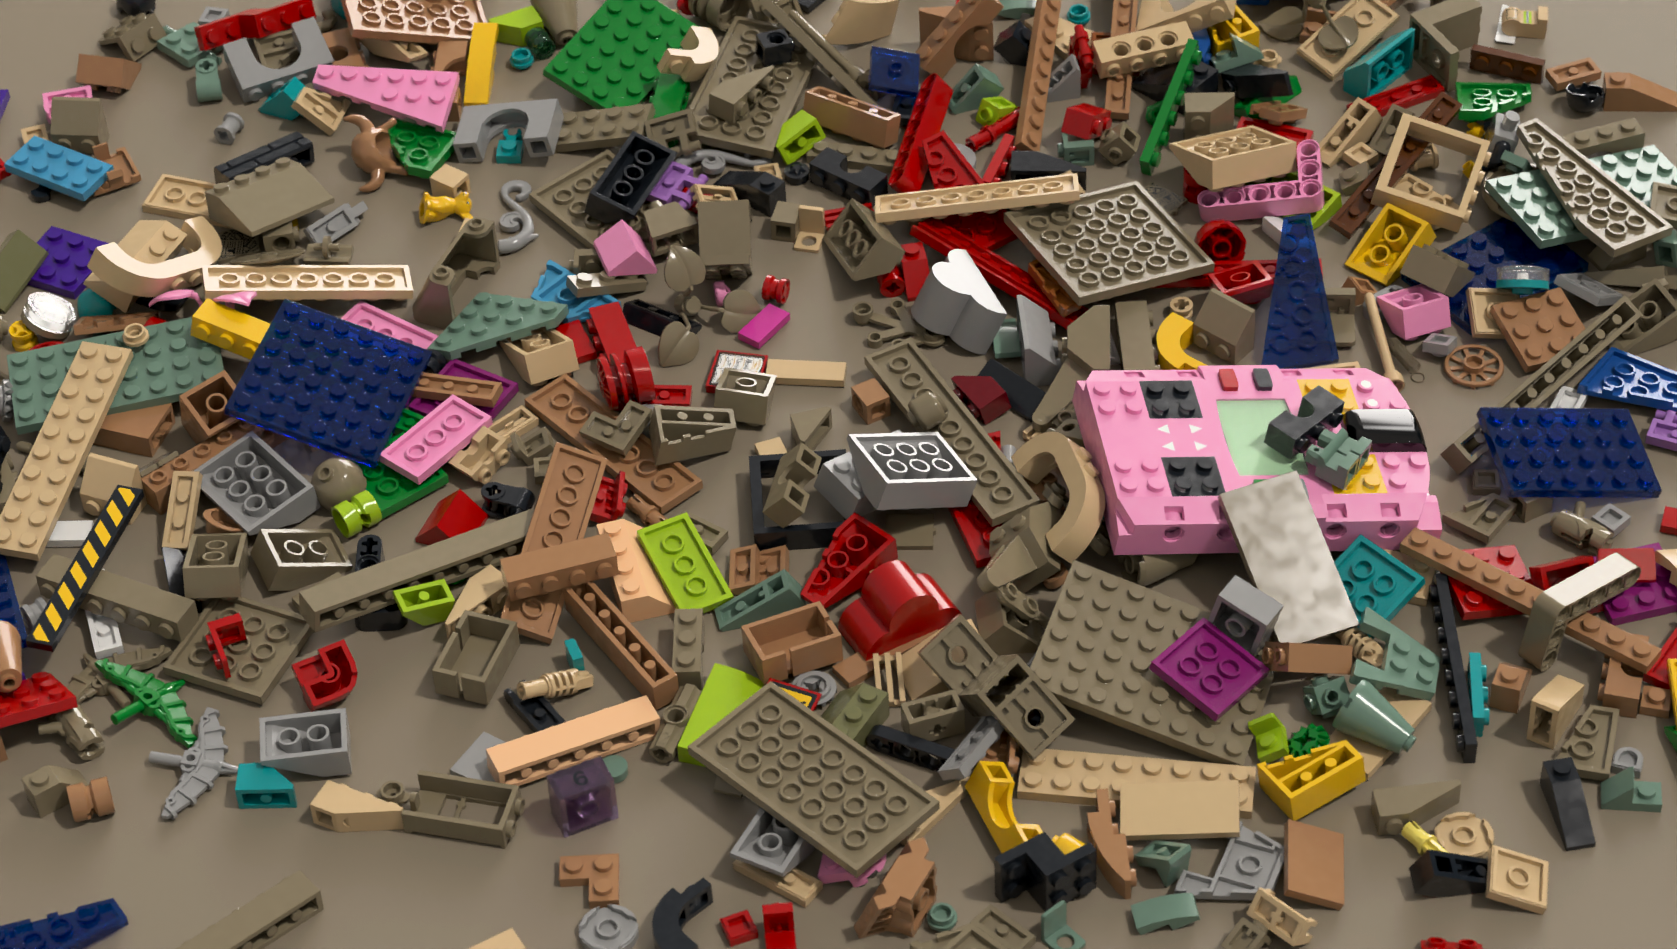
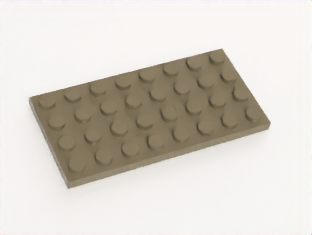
(761, 125)
(814, 778)

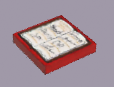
(734, 360)

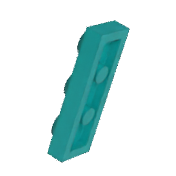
(1477, 692)

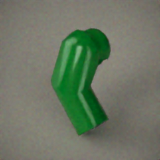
(1152, 112)

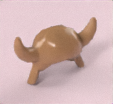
(373, 151)

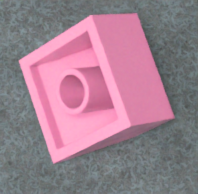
(1415, 311)

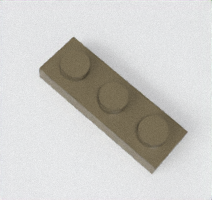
(602, 284)

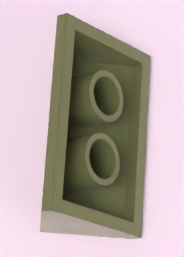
(18, 263)

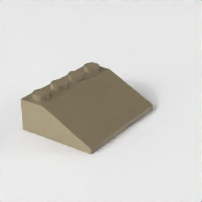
(266, 197)

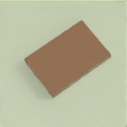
(1314, 864)

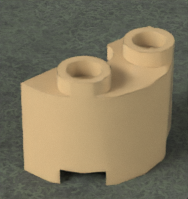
(483, 456)

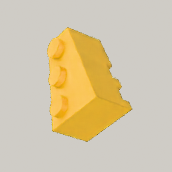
(1239, 26)
(1312, 779)

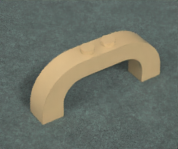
(150, 280)
(1087, 497)

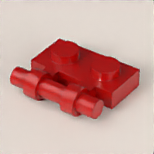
(1079, 47)

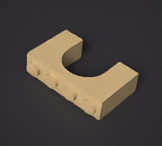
(1197, 15)

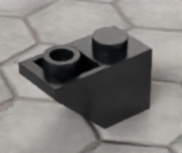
(1014, 44)

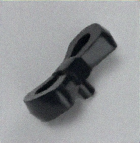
(41, 194)

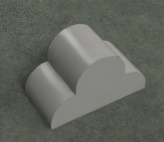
(959, 303)

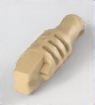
(1363, 646)
(555, 684)

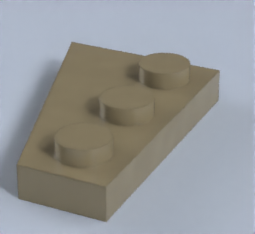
(1593, 743)

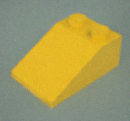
(1388, 244)

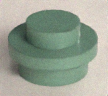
(942, 917)

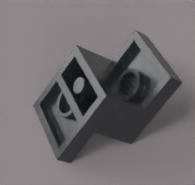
(1045, 872)

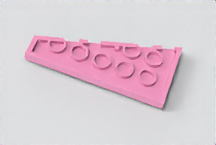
(397, 92)

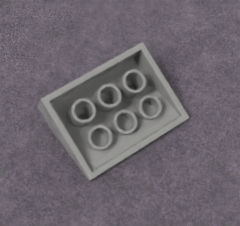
(910, 471)
(257, 486)

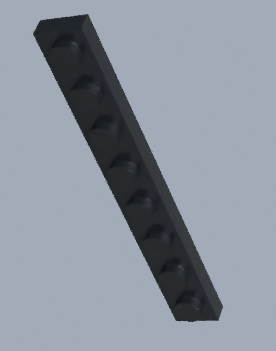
(1454, 673)

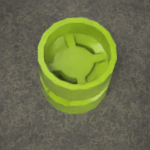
(354, 515)

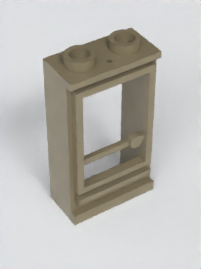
(437, 787)

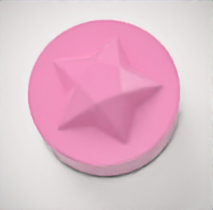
(720, 292)

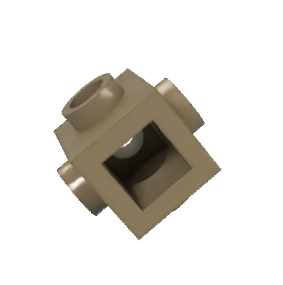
(1119, 143)

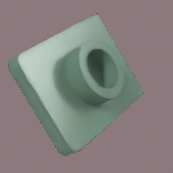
(1055, 927)

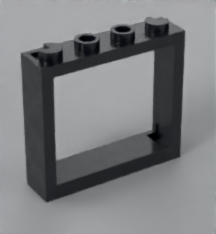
(793, 536)

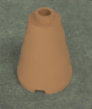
(10, 657)

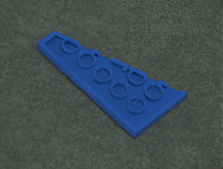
(1631, 380)

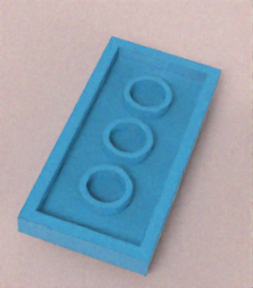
(58, 168)

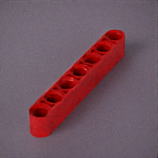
(924, 122)

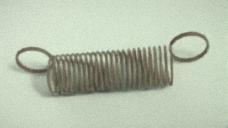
(1400, 356)

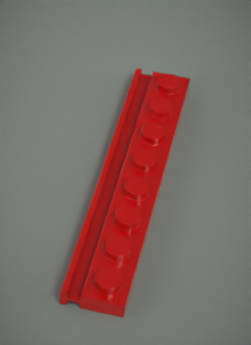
(992, 266)

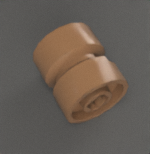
(90, 799)

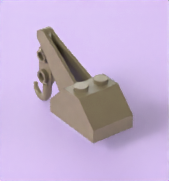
(1082, 352)
(1021, 560)

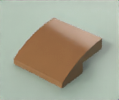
(752, 566)

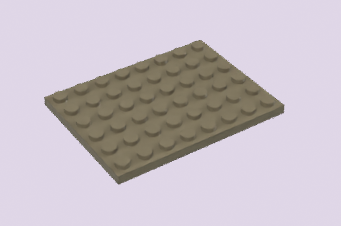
(1101, 656)

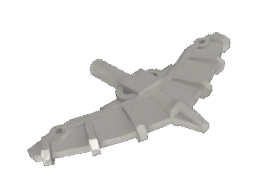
(198, 765)

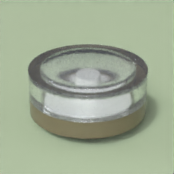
(49, 315)

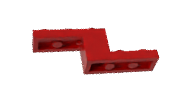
(253, 23)

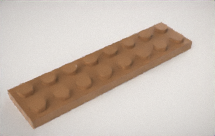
(566, 409)
(558, 518)

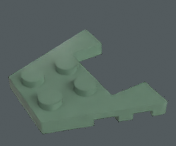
(1405, 661)

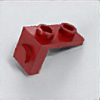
(223, 633)
(779, 926)

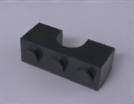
(831, 173)
(1293, 433)

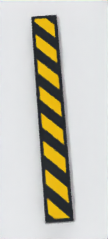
(84, 568)

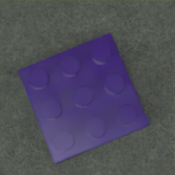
(66, 264)

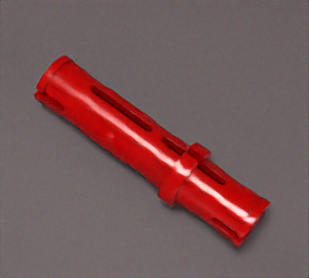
(989, 133)

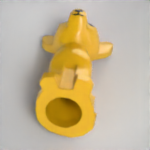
(438, 208)

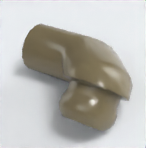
(328, 21)

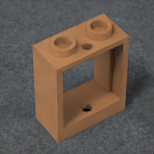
(1307, 657)

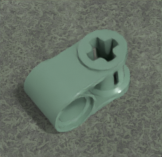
(208, 83)

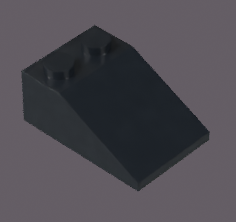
(1157, 80)

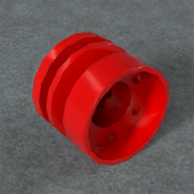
(625, 378)

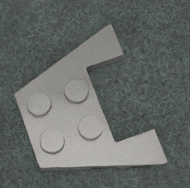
(1247, 864)

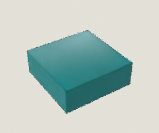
(574, 655)

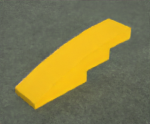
(481, 64)

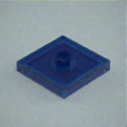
(894, 72)

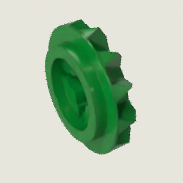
(1317, 734)

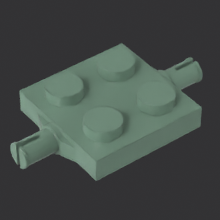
(183, 46)

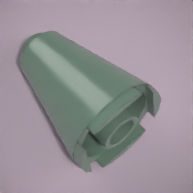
(1374, 720)

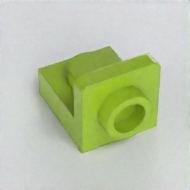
(993, 109)
(1270, 737)

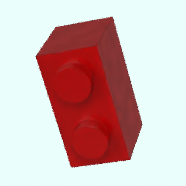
(1086, 121)

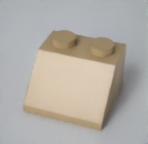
(101, 479)

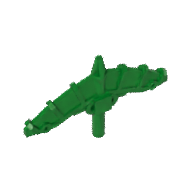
(151, 699)

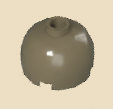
(337, 481)

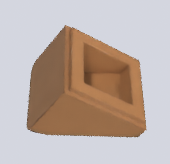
(1361, 286)

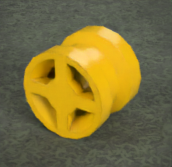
(22, 336)

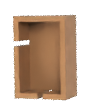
(792, 642)

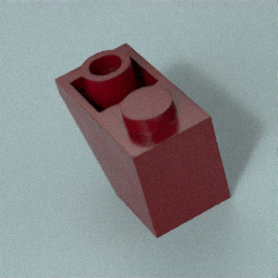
(982, 396)

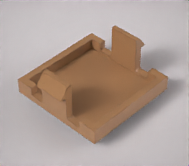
(124, 170)

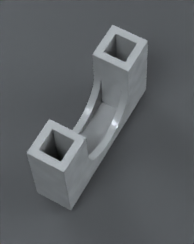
(260, 81)
(482, 122)

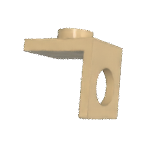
(811, 227)

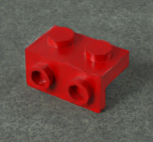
(609, 499)

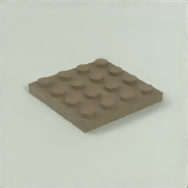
(254, 663)

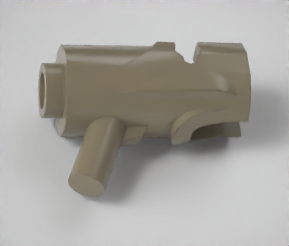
(1580, 530)
(79, 732)

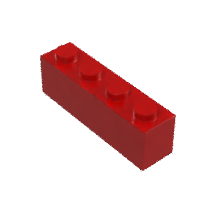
(609, 330)

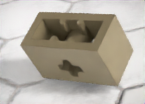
(934, 716)

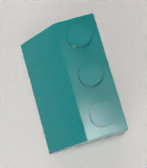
(1380, 66)

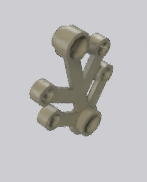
(864, 314)
(1056, 496)

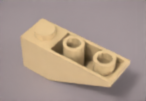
(482, 594)
(352, 811)

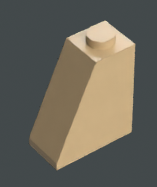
(1554, 710)

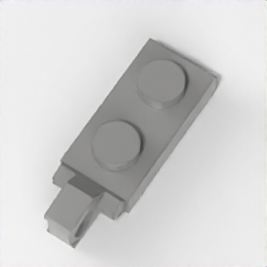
(335, 223)

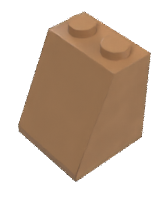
(204, 407)

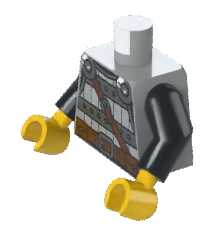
(1502, 137)

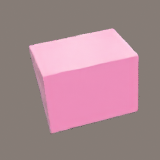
(623, 252)

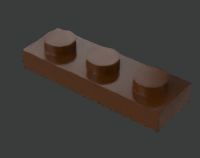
(1507, 64)

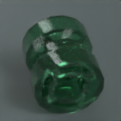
(540, 43)

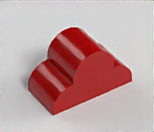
(894, 610)

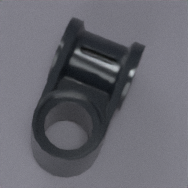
(507, 500)

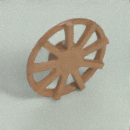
(1474, 366)

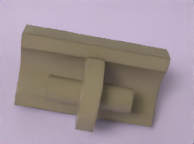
(328, 253)

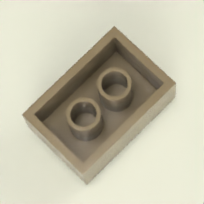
(216, 566)

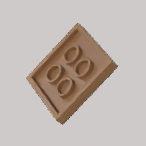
(1537, 326)

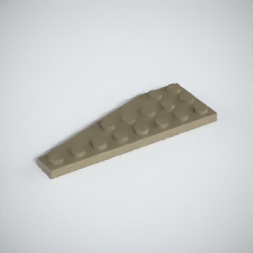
(1590, 196)

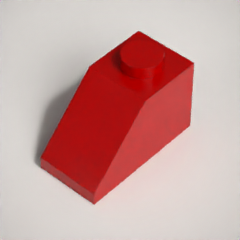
(914, 269)

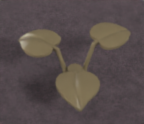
(1286, 25)
(681, 272)

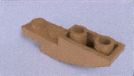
(1111, 847)

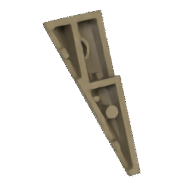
(1636, 276)

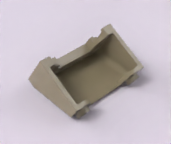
(467, 256)

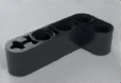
(386, 619)

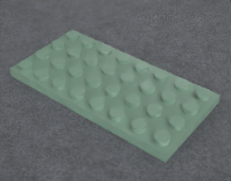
(1540, 213)
(156, 376)

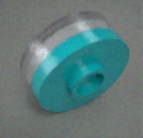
(1522, 278)

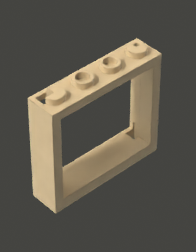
(1425, 209)

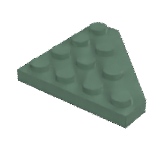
(495, 318)

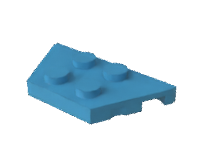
(553, 288)

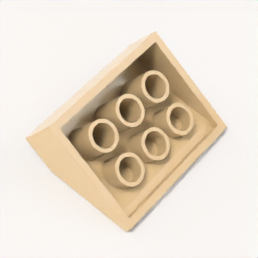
(1236, 157)

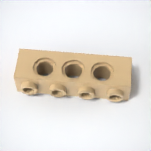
(1140, 49)

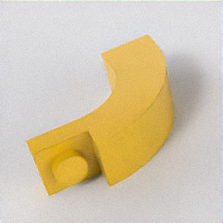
(1172, 339)

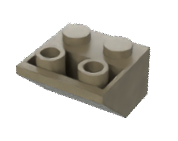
(1437, 270)

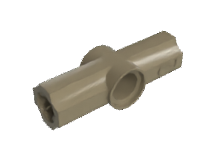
(674, 723)

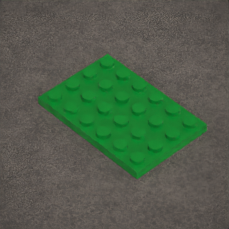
(618, 53)

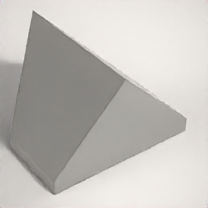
(1065, 81)

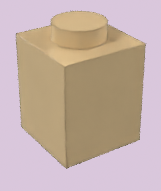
(449, 182)

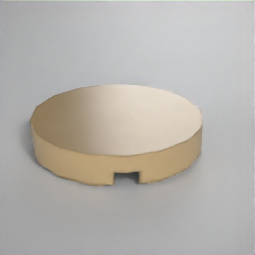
(1465, 834)

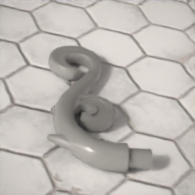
(714, 161)
(510, 221)

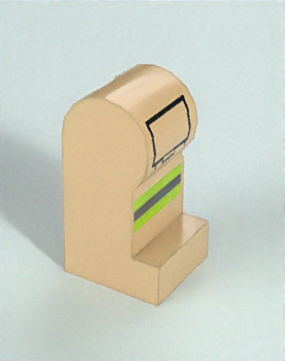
(1525, 23)

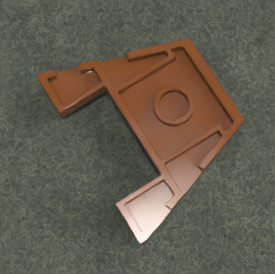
(1055, 293)

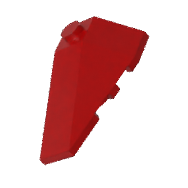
(846, 563)

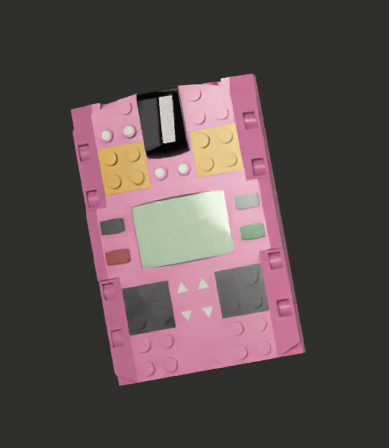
(1188, 435)

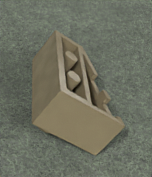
(690, 432)

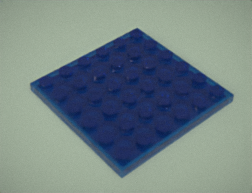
(328, 383)

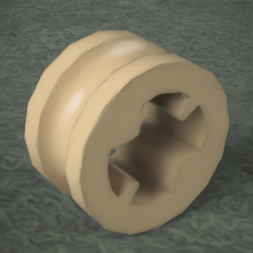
(1182, 303)

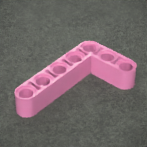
(1270, 199)

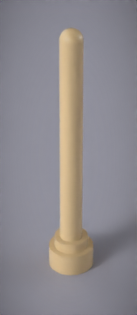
(1382, 344)

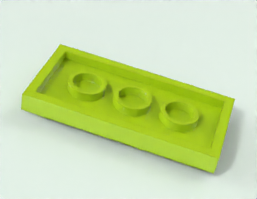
(684, 564)

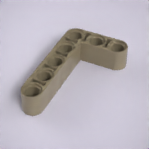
(1569, 600)

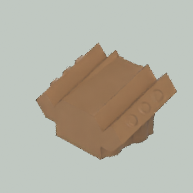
(902, 895)

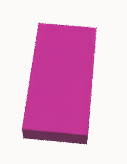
(764, 326)

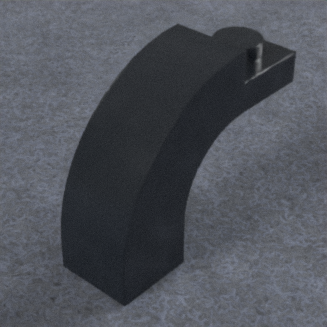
(675, 911)

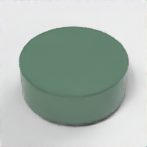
(617, 767)

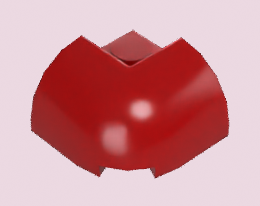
(326, 676)

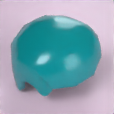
(92, 304)

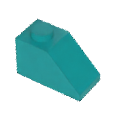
(281, 100)
(263, 788)

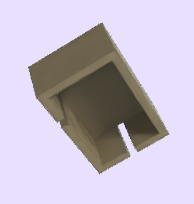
(476, 657)

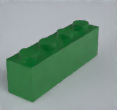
(670, 96)

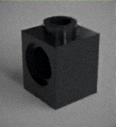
(774, 47)

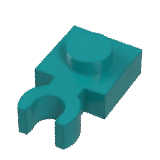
(510, 149)

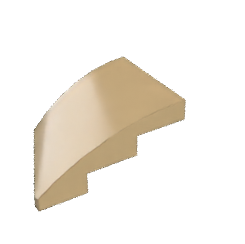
(862, 21)

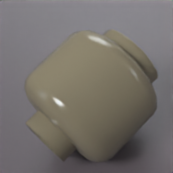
(927, 411)

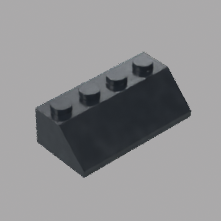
(629, 179)

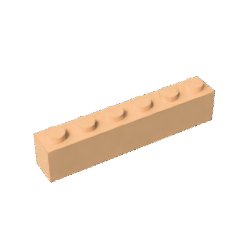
(573, 742)

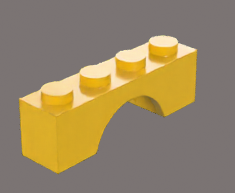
(992, 792)

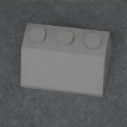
(1036, 343)

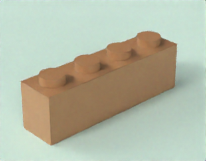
(852, 117)
(559, 566)

